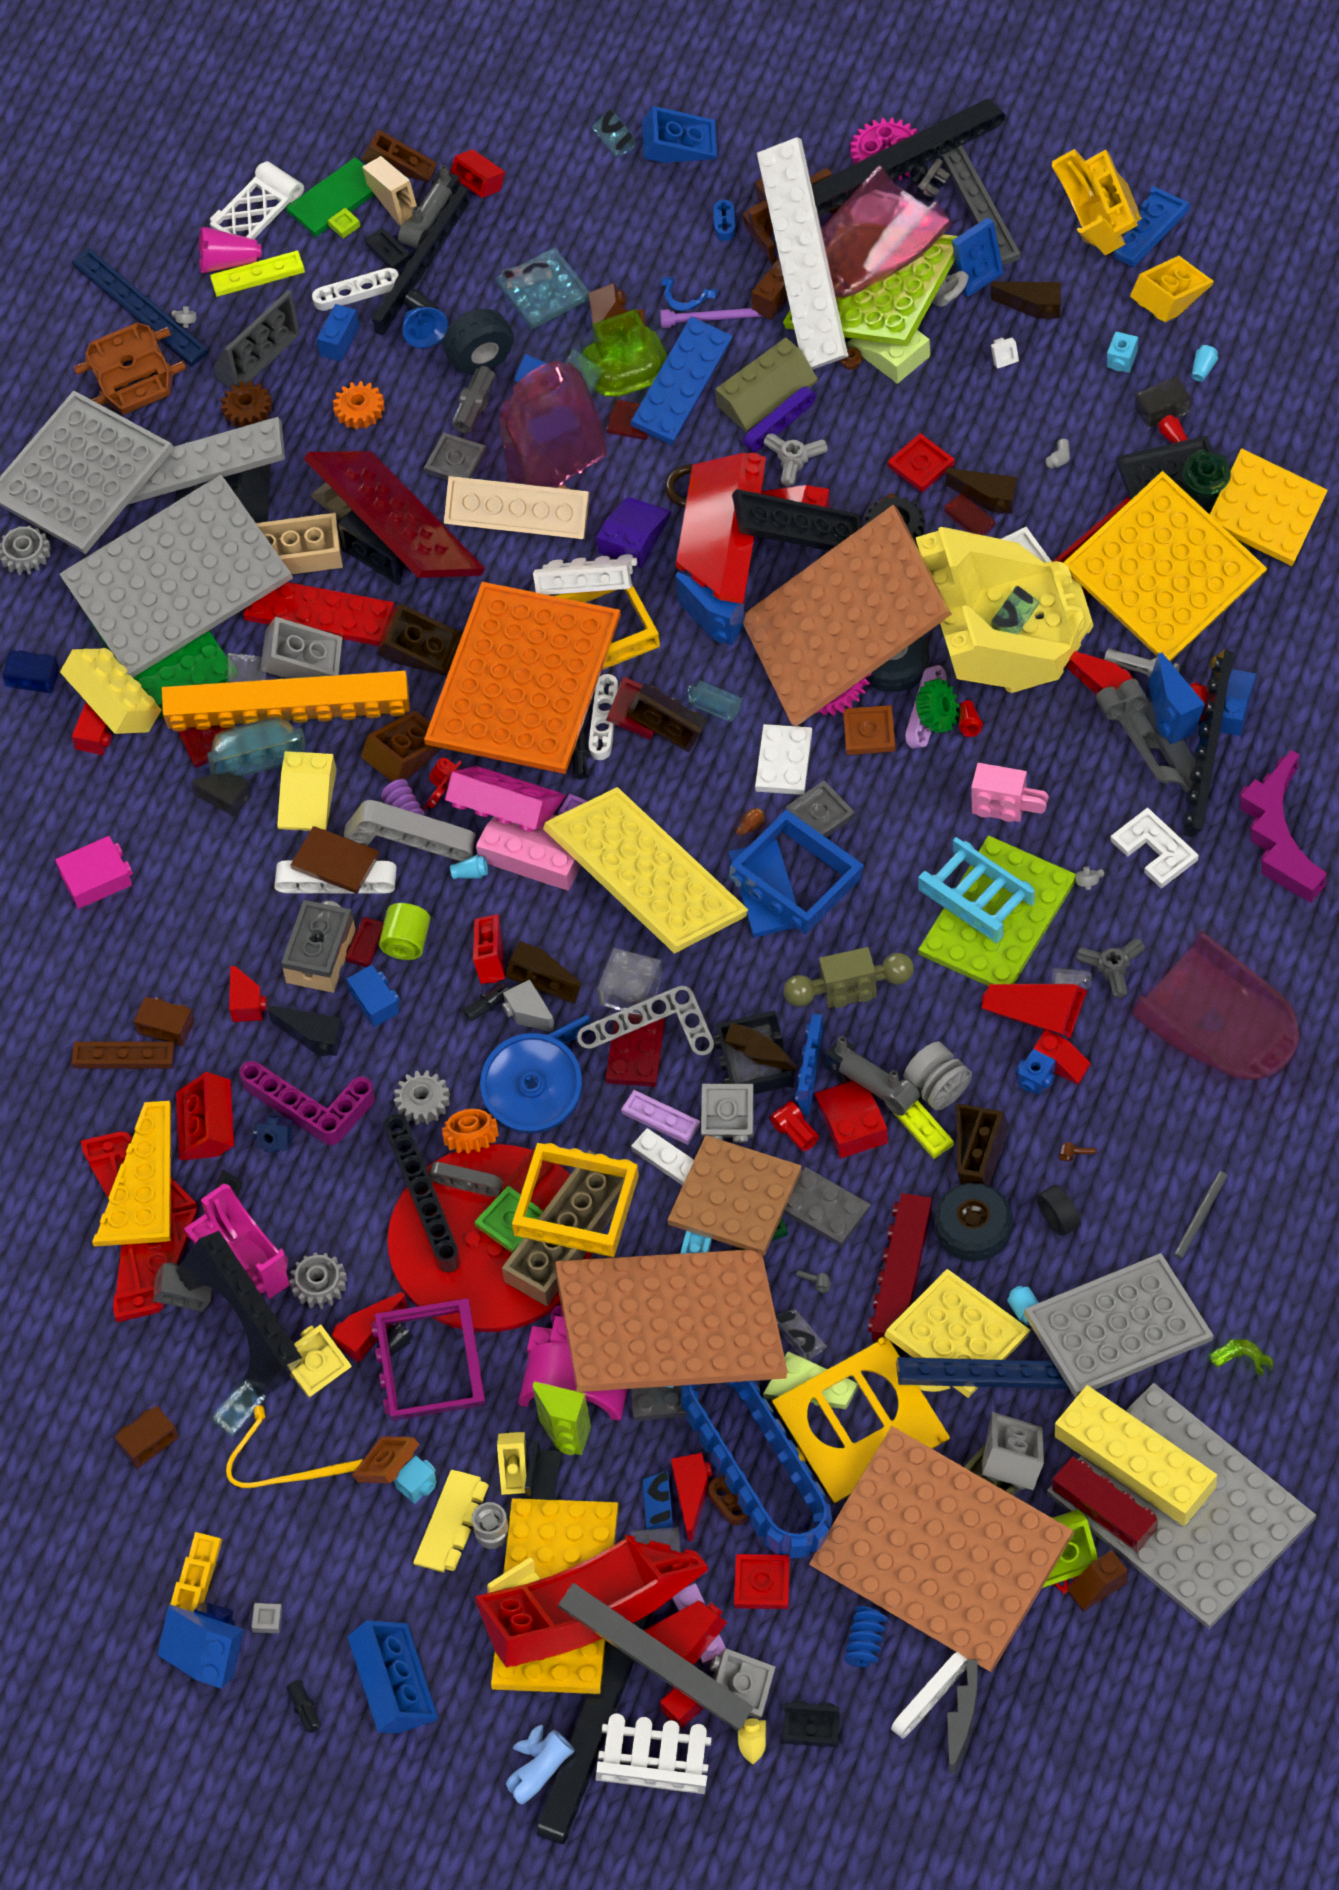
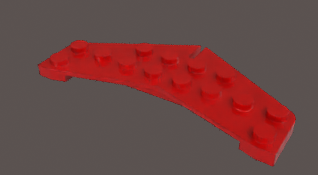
(141, 1260)

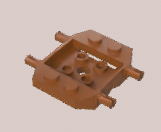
(137, 344)

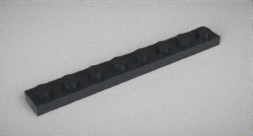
(421, 260)
(1206, 749)

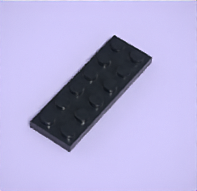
(793, 520)

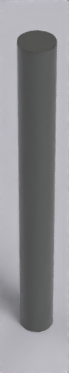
(1200, 1215)

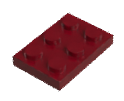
(637, 1054)

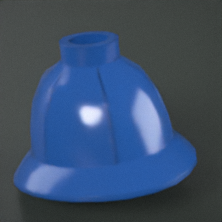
(424, 327)

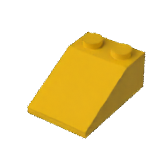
(1170, 288)

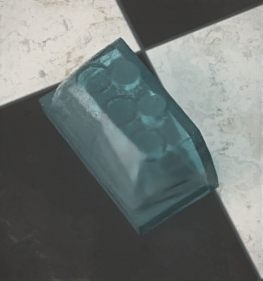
(254, 747)

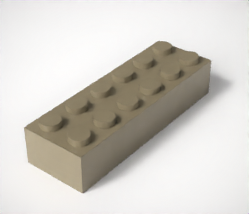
(583, 1202)

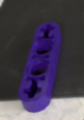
(780, 418)

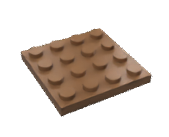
(734, 1195)

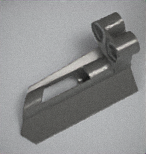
(1137, 717)

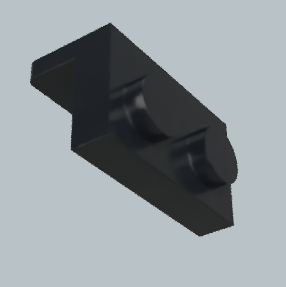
(811, 1724)

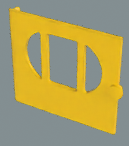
(842, 1467)

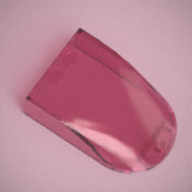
(878, 234)
(551, 427)
(1221, 1013)

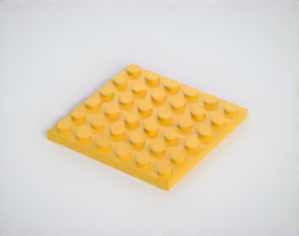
(1164, 567)

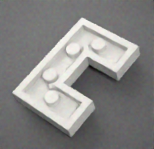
(1173, 851)

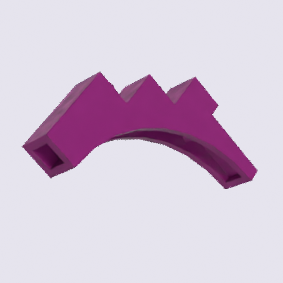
(1283, 859)

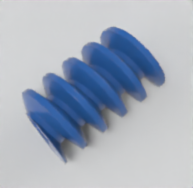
(864, 1637)

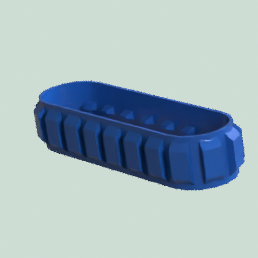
(775, 1539)

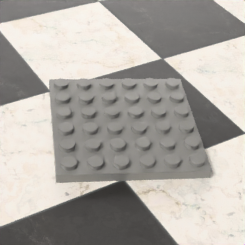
(81, 471)

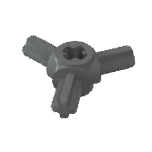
(1113, 964)

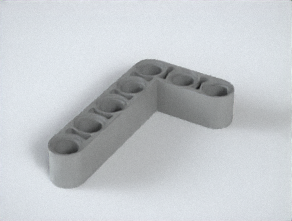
(409, 828)
(648, 1017)

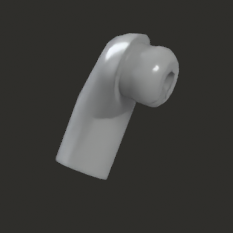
(1059, 457)

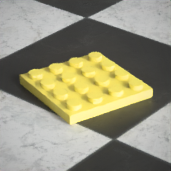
(956, 1324)

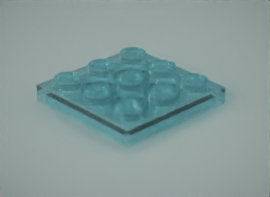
(549, 297)

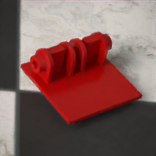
(440, 777)

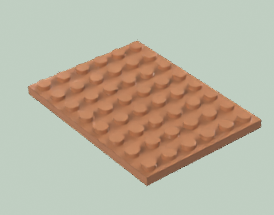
(845, 615)
(669, 1320)
(942, 1548)

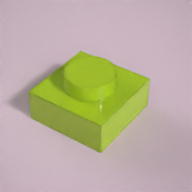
(344, 223)

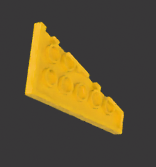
(142, 1190)

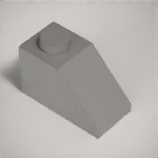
(527, 1007)

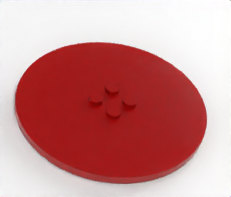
(480, 1276)

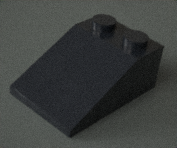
(367, 547)

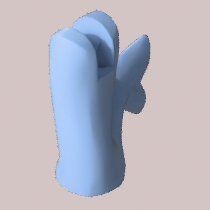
(548, 1757)

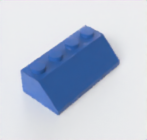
(392, 1676)

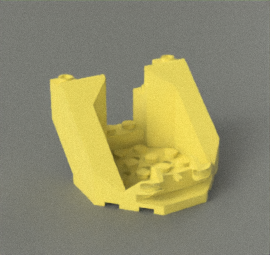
(975, 581)

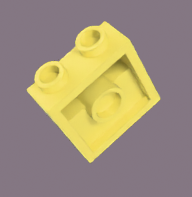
(320, 1360)

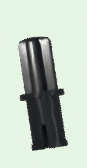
(580, 758)
(485, 1003)
(303, 1706)

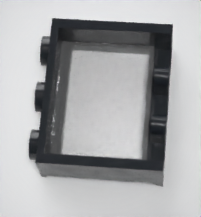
(740, 1068)

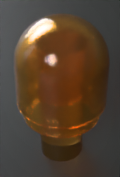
(751, 821)

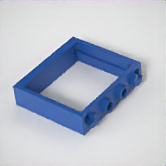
(814, 843)

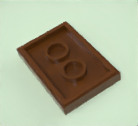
(335, 859)

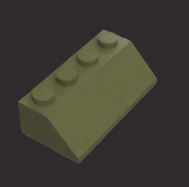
(764, 384)

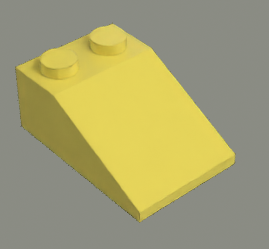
(306, 790)

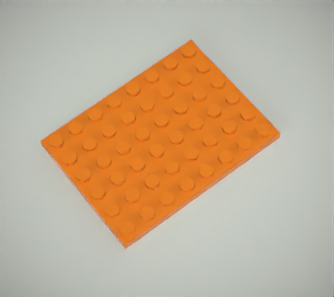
(523, 677)

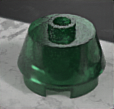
(1206, 473)

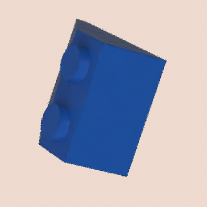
(677, 136)
(717, 617)
(1173, 701)
(200, 1646)

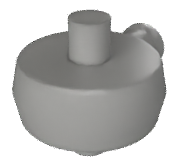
(184, 316)
(1088, 877)

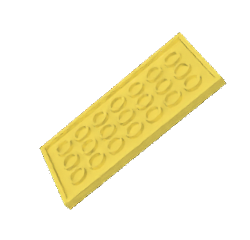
(645, 870)

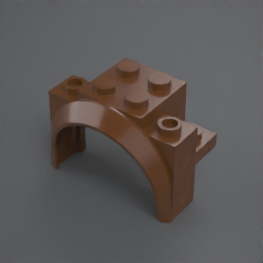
(758, 218)

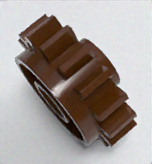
(246, 404)

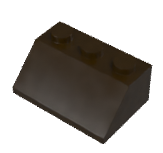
(666, 717)

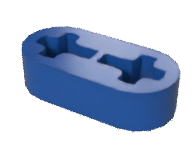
(728, 220)

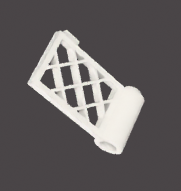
(271, 181)

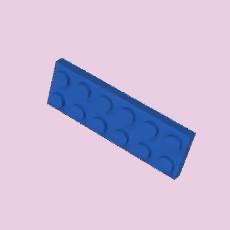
(681, 380)

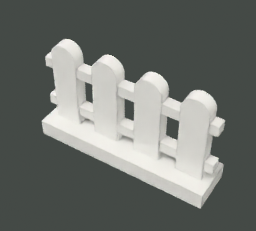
(585, 576)
(664, 1777)

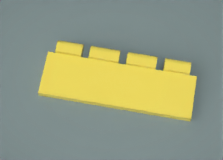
(446, 1525)

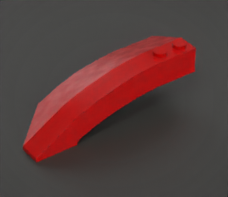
(710, 532)
(626, 1577)

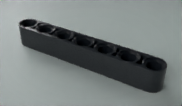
(426, 1202)

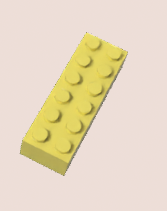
(1135, 1455)

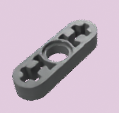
(465, 1179)

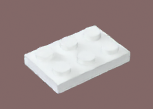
(783, 759)

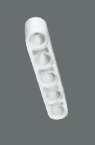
(380, 880)

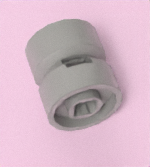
(490, 1525)

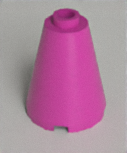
(225, 250)

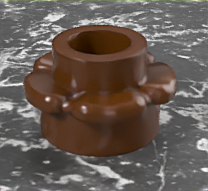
(853, 360)

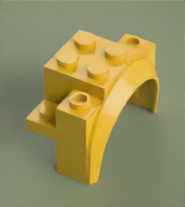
(1099, 198)

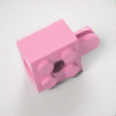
(1004, 793)

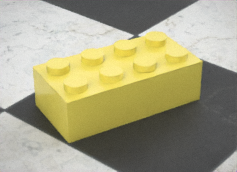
(110, 690)

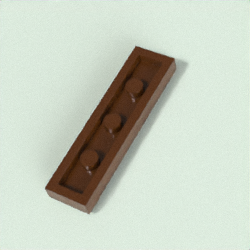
(123, 1055)

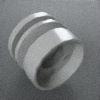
(938, 1075)

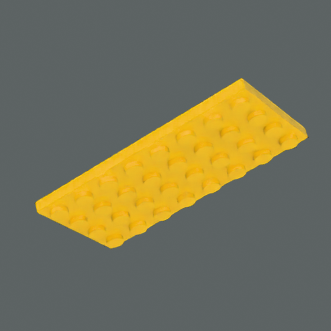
(557, 1538)

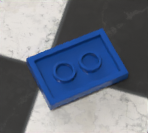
(978, 255)

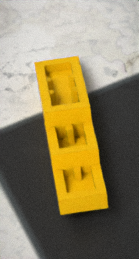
(197, 1572)

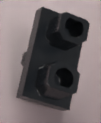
(925, 178)

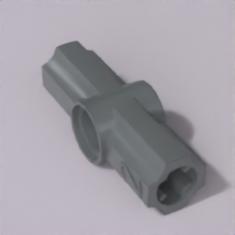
(473, 400)

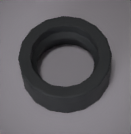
(1058, 1210)

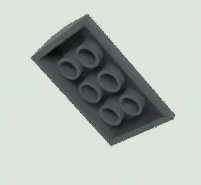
(259, 343)

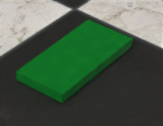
(338, 191)

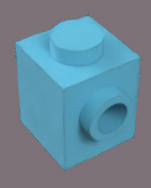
(1122, 352)
(416, 1479)

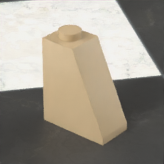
(391, 189)

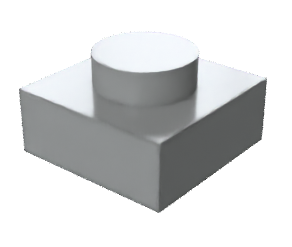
(266, 1618)

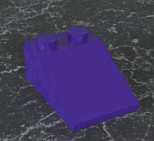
(632, 530)

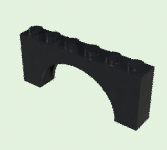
(270, 1348)

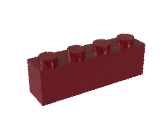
(1105, 1504)

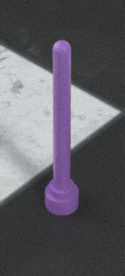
(670, 318)

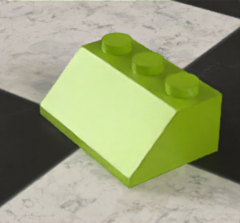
(563, 1417)
(1079, 1551)

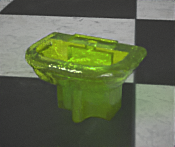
(626, 353)

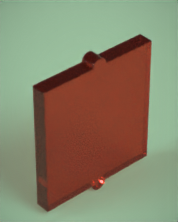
(621, 420)

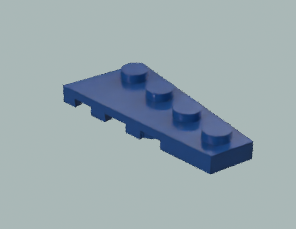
(810, 1057)

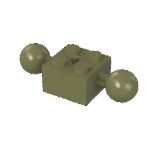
(848, 978)

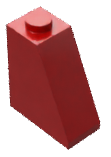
(689, 1630)

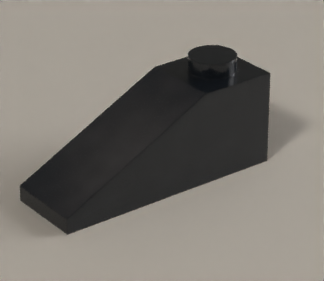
(314, 1031)

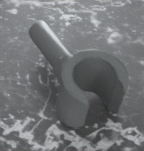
(822, 1280)

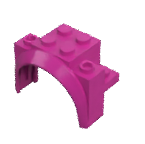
(252, 1248)

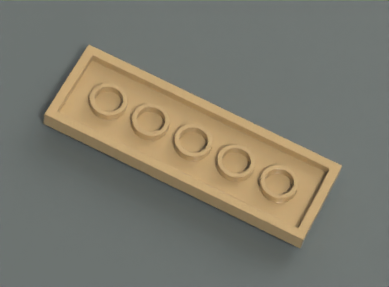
(516, 507)

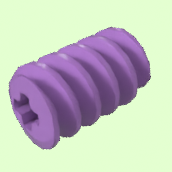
(401, 796)

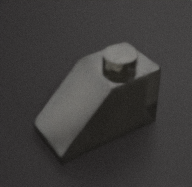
(223, 791)

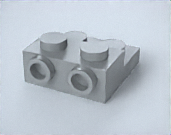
(728, 1111)
(744, 1677)

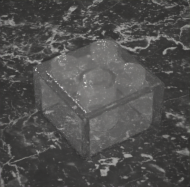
(629, 980)

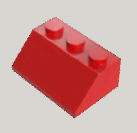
(204, 1117)

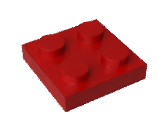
(921, 462)
(762, 1581)

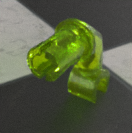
(1238, 1348)

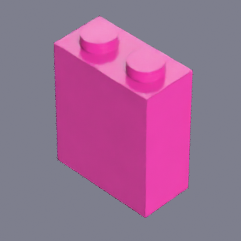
(94, 871)

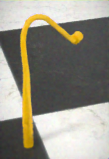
(312, 1474)

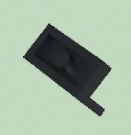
(542, 1473)

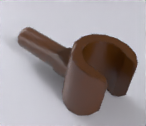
(1068, 1150)

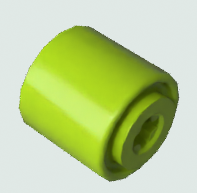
(404, 931)

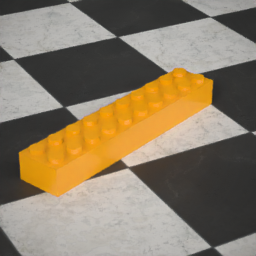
(286, 698)

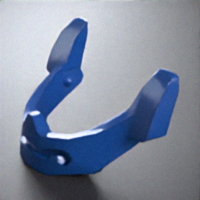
(707, 293)

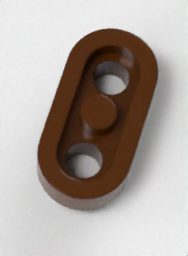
(727, 1503)

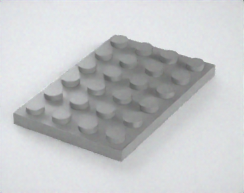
(1118, 1324)

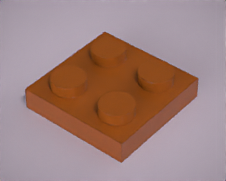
(869, 730)
(385, 1459)

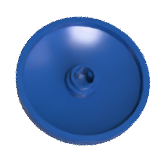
(531, 1083)

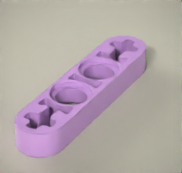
(917, 734)

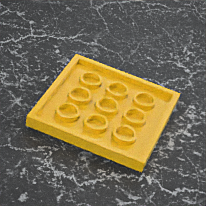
(1268, 506)

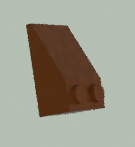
(399, 747)

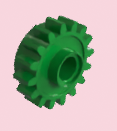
(937, 706)

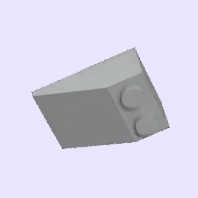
(299, 650)
(1013, 1451)

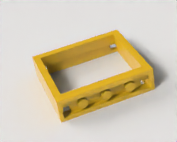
(629, 646)
(567, 1235)

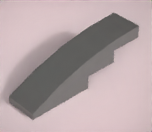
(961, 1722)

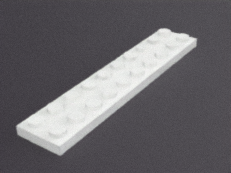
(802, 253)

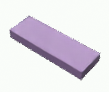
(661, 1117)

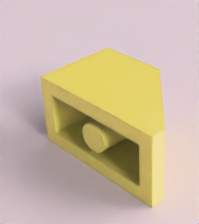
(512, 1462)

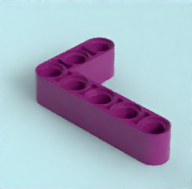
(305, 1106)

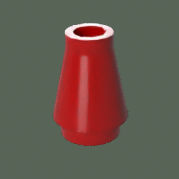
(1172, 429)
(969, 720)

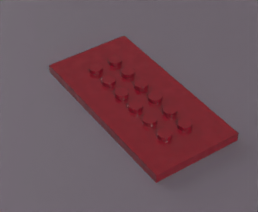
(394, 514)

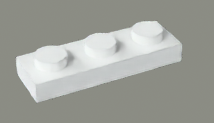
(663, 1155)

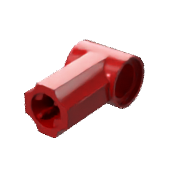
(790, 1121)

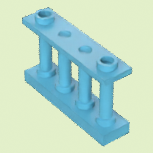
(972, 911)

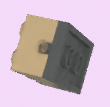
(318, 945)

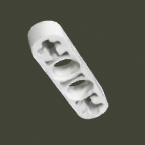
(354, 285)
(600, 716)
(930, 1695)

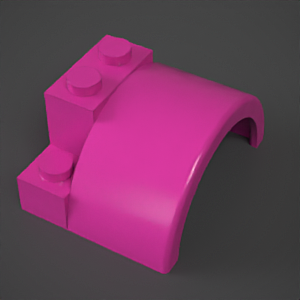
(551, 1364)

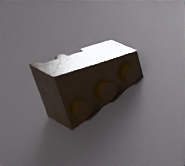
(979, 1142)

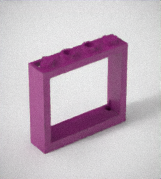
(383, 1356)

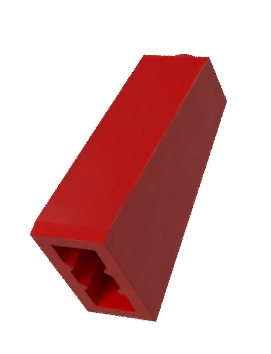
(1037, 1005)

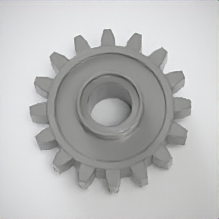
(24, 549)
(426, 1109)
(318, 1292)

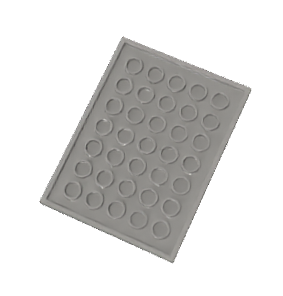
(176, 576)
(1230, 1536)

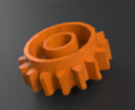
(358, 405)
(470, 1130)

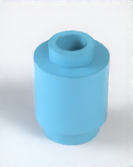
(1020, 1299)

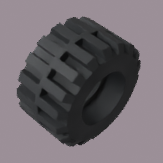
(909, 511)

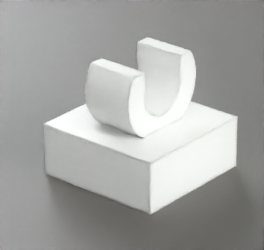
(1004, 352)

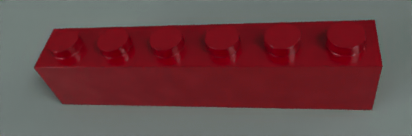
(902, 1262)

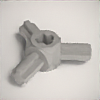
(793, 455)

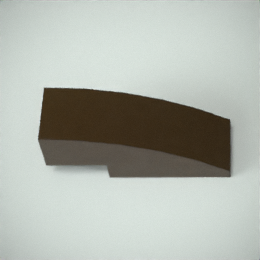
(758, 1048)

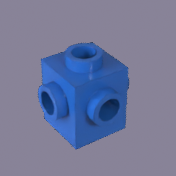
(1036, 1072)

